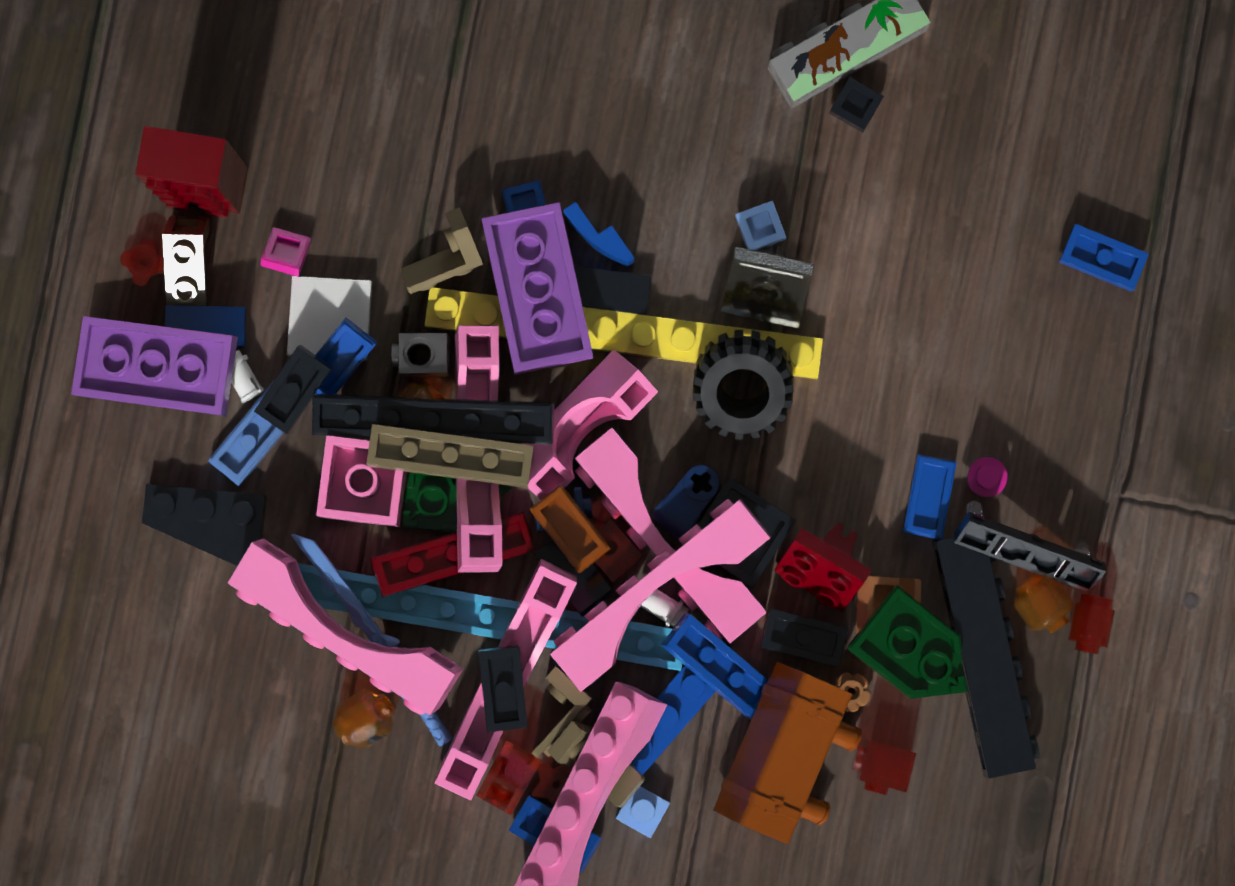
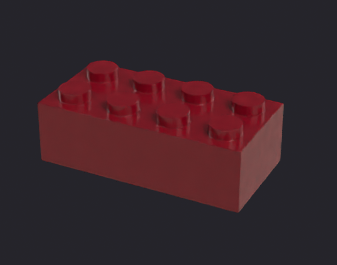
(191, 171)

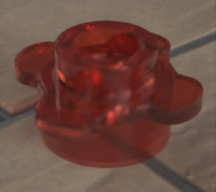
(132, 258)

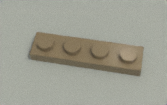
(449, 456)

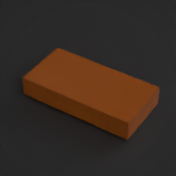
(570, 529)

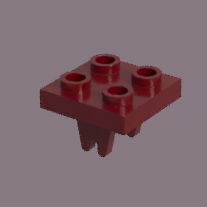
(824, 567)

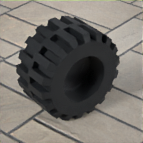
(737, 414)

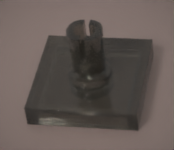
(767, 286)

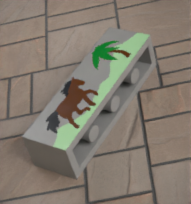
(845, 46)

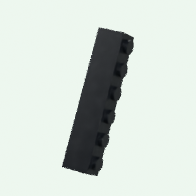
(988, 667)

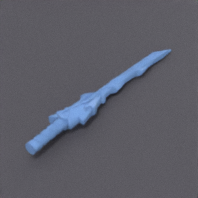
(361, 618)

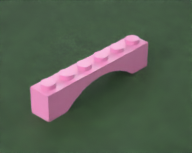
(615, 472)
(477, 502)
(275, 582)
(530, 630)
(596, 646)
(613, 743)

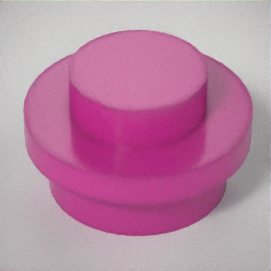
(987, 477)

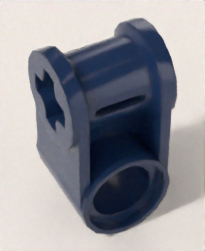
(682, 506)

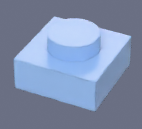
(760, 226)
(643, 811)

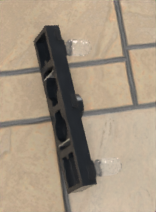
(1029, 551)

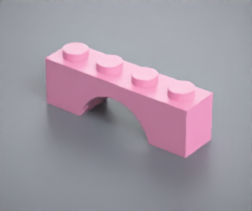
(606, 394)

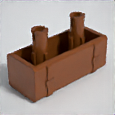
(784, 754)

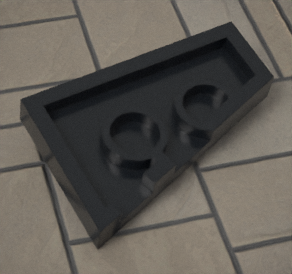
(206, 519)

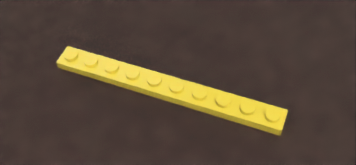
(622, 331)

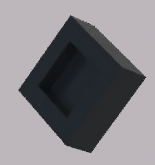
(856, 104)

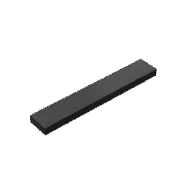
(461, 417)

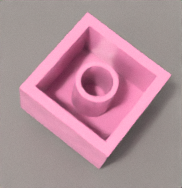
(354, 490)

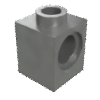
(439, 361)

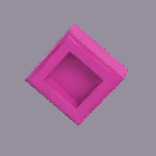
(285, 251)

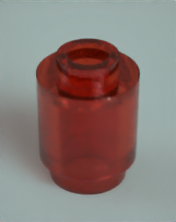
(1092, 623)

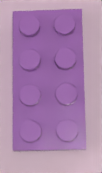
(537, 288)
(154, 365)

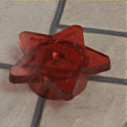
(547, 776)

